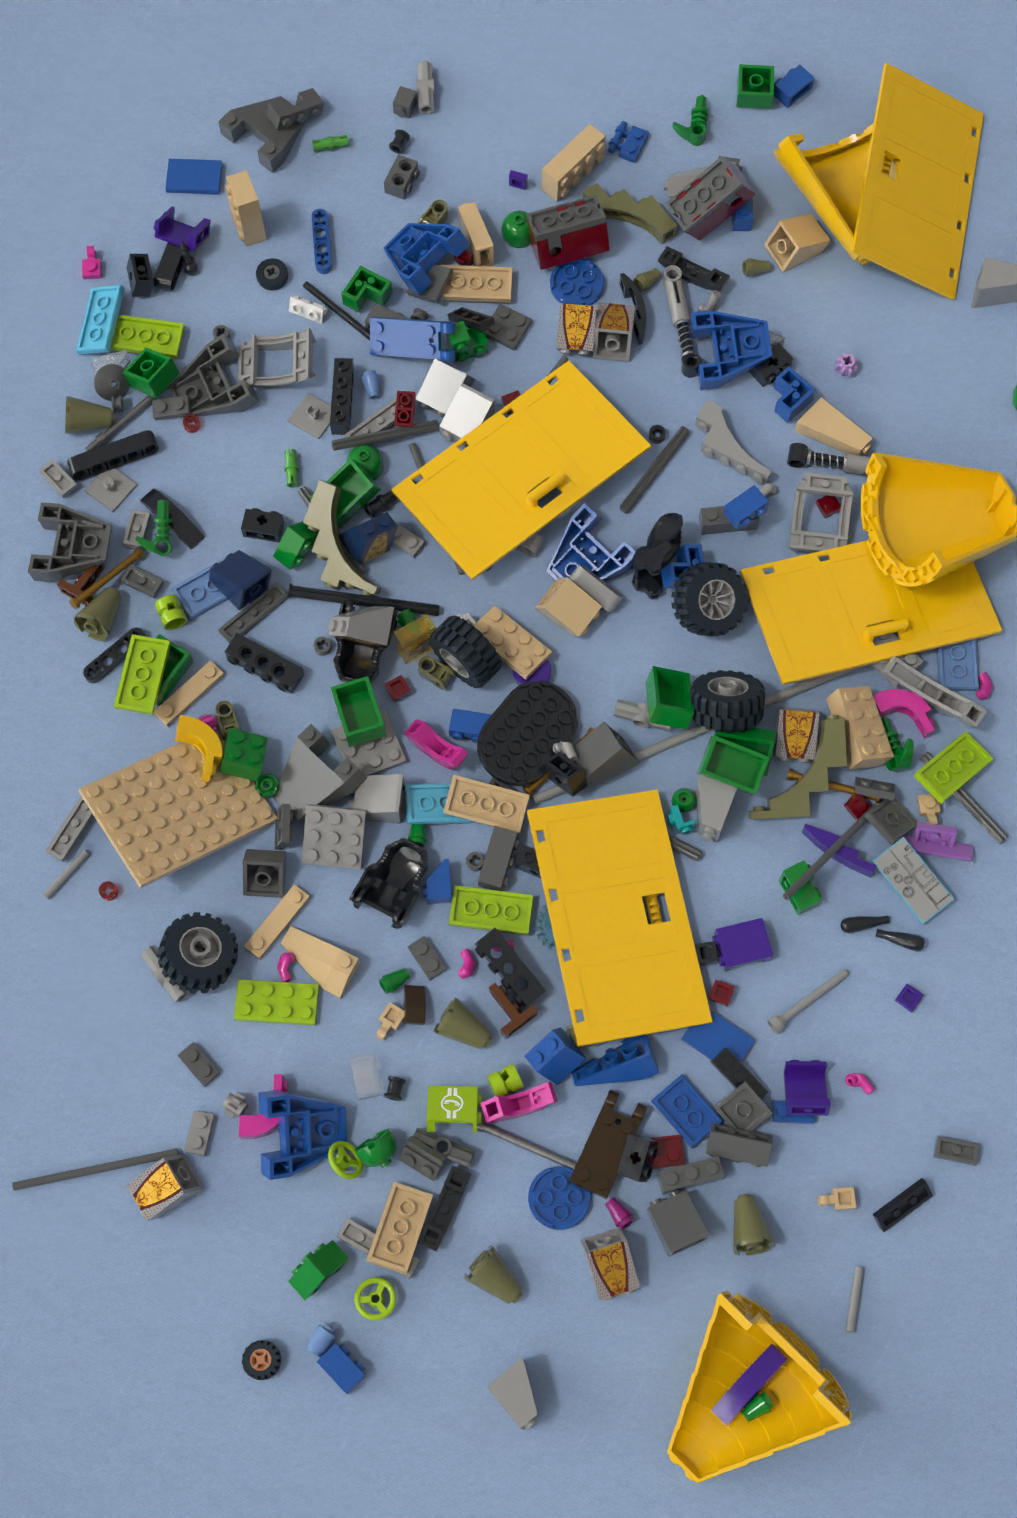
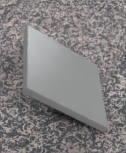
(312, 416)
(110, 488)

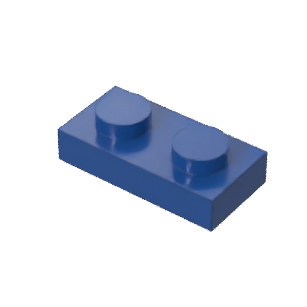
(780, 1115)

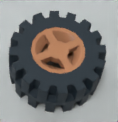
(255, 1363)

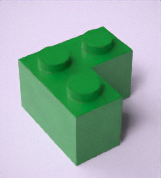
(366, 286)
(467, 342)
(295, 544)
(808, 895)
(317, 1269)

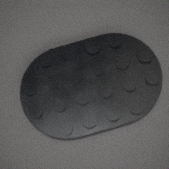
(524, 730)

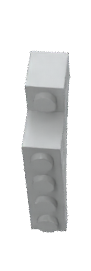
(723, 447)
(934, 694)

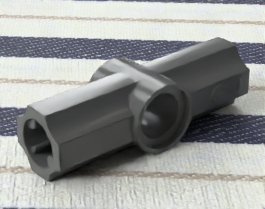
(455, 1152)

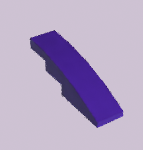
(845, 855)
(749, 1384)

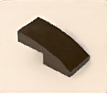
(414, 1005)

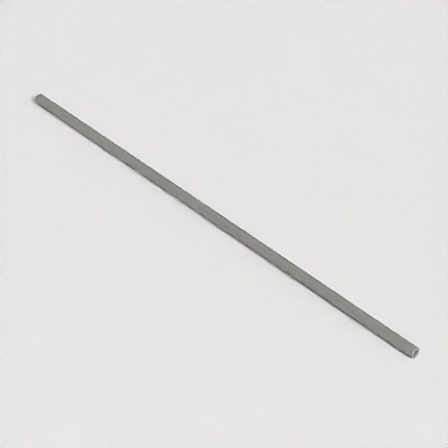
(698, 730)

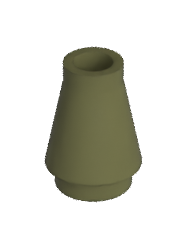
(753, 266)
(646, 279)

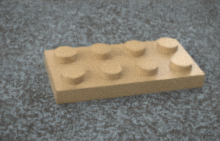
(479, 284)
(513, 642)
(486, 803)
(399, 1228)

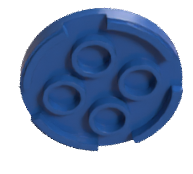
(577, 282)
(556, 1200)

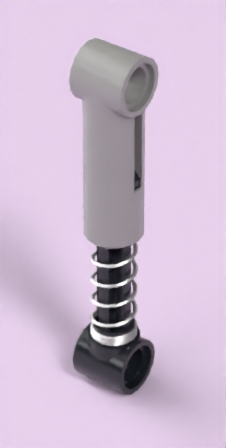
(681, 319)
(800, 456)

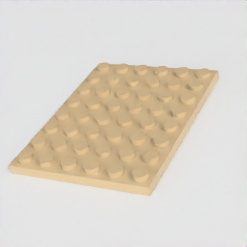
(168, 817)

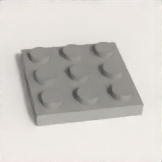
(373, 755)
(334, 836)

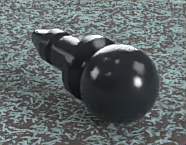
(190, 266)

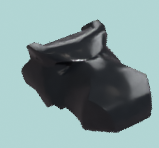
(658, 552)
(357, 659)
(393, 881)

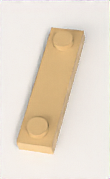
(188, 693)
(277, 922)

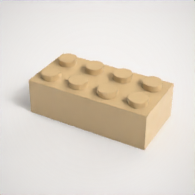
(573, 163)
(245, 208)
(864, 730)

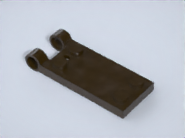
(604, 1148)

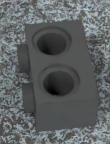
(399, 176)

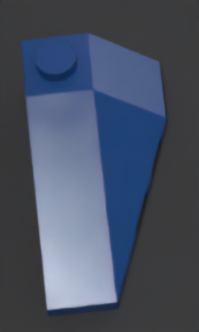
(628, 1062)

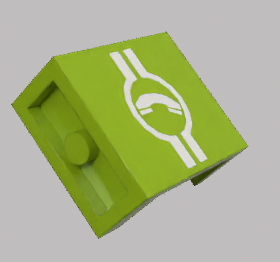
(453, 1105)

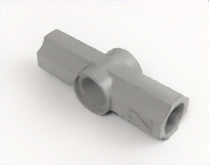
(425, 87)
(637, 713)
(151, 957)

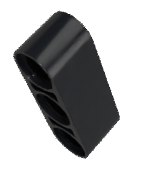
(169, 268)

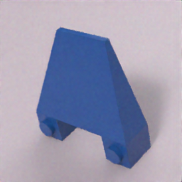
(419, 248)
(736, 342)
(580, 547)
(305, 1131)

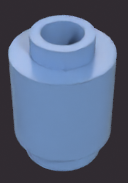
(321, 1340)

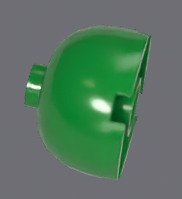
(516, 230)
(369, 458)
(377, 1149)

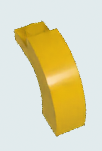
(203, 737)

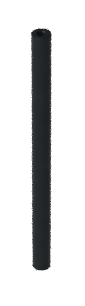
(330, 304)

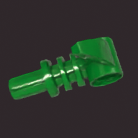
(696, 132)
(162, 530)
(902, 755)

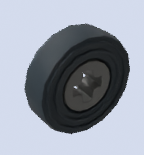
(275, 281)

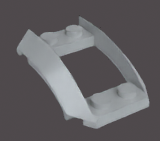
(302, 358)
(821, 485)

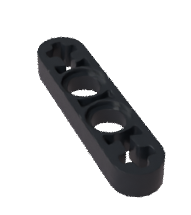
(111, 652)

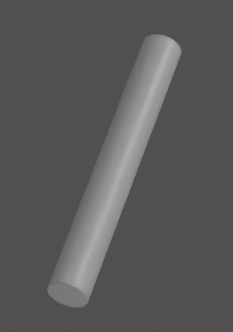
(65, 874)
(854, 1300)

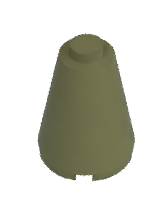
(86, 416)
(99, 614)
(463, 1026)
(750, 1227)
(494, 1276)

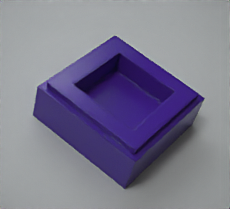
(518, 180)
(909, 997)

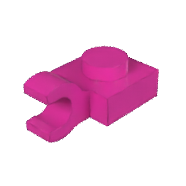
(91, 266)
(210, 720)

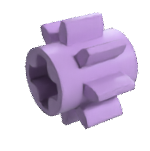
(846, 364)

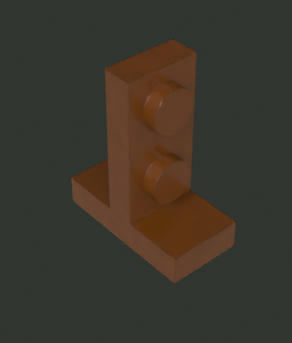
(81, 583)
(512, 1011)

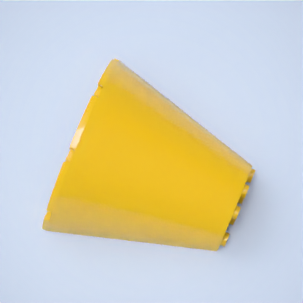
(832, 180)
(933, 516)

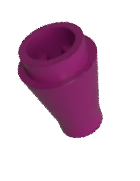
(621, 1216)

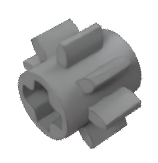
(235, 1105)

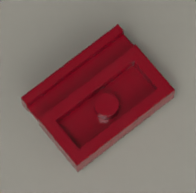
(669, 1152)

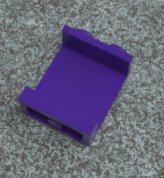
(175, 232)
(742, 943)
(806, 1088)

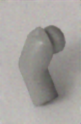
(712, 303)
(768, 488)
(566, 748)

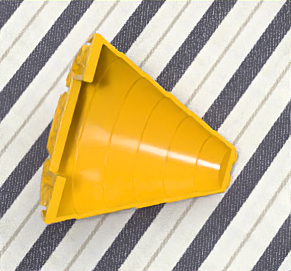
(803, 1394)

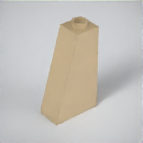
(476, 234)
(833, 429)

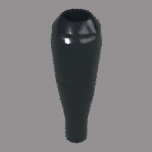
(861, 923)
(906, 940)

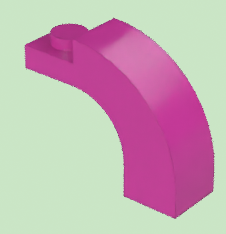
(907, 703)
(434, 746)
(520, 1104)
(258, 1125)

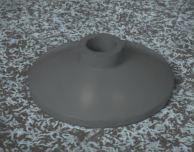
(106, 376)

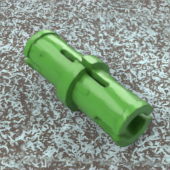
(330, 143)
(291, 468)

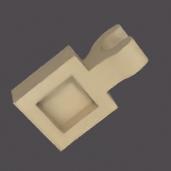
(928, 807)
(391, 1018)
(841, 1199)

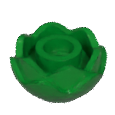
(267, 779)
(686, 805)

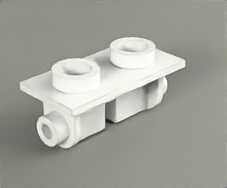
(307, 310)

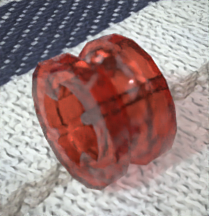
(192, 428)
(103, 887)

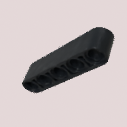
(113, 455)

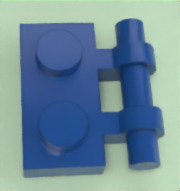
(633, 144)

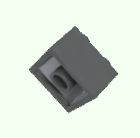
(264, 873)

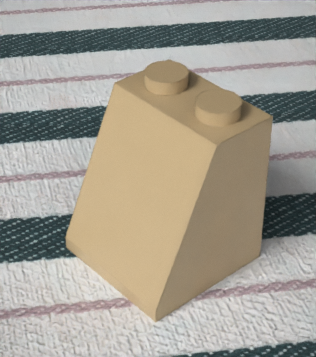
(796, 241)
(569, 606)

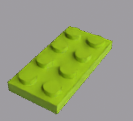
(137, 333)
(142, 674)
(953, 767)
(491, 909)
(276, 1002)

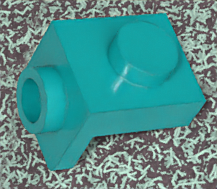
(675, 819)

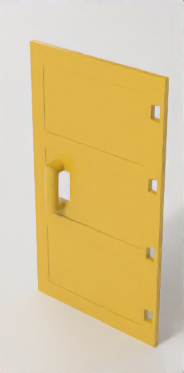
(914, 220)
(488, 494)
(829, 611)
(621, 970)

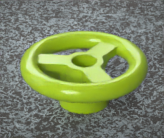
(343, 1160)
(358, 1299)

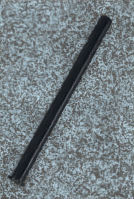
(362, 600)

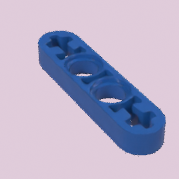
(321, 241)

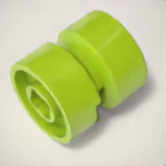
(170, 611)
(505, 1081)

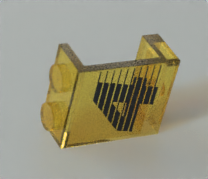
(415, 638)

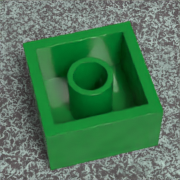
(755, 86)
(151, 372)
(243, 754)

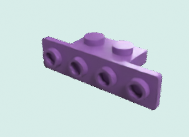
(938, 841)

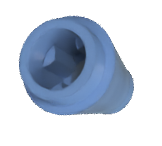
(371, 383)

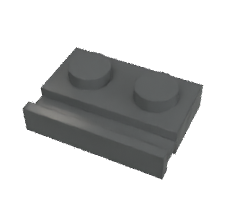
(874, 788)
(283, 834)
(422, 1158)

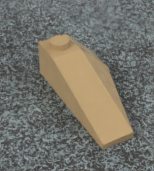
(322, 961)

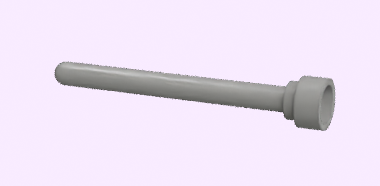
(778, 1022)

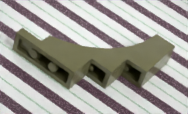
(795, 799)

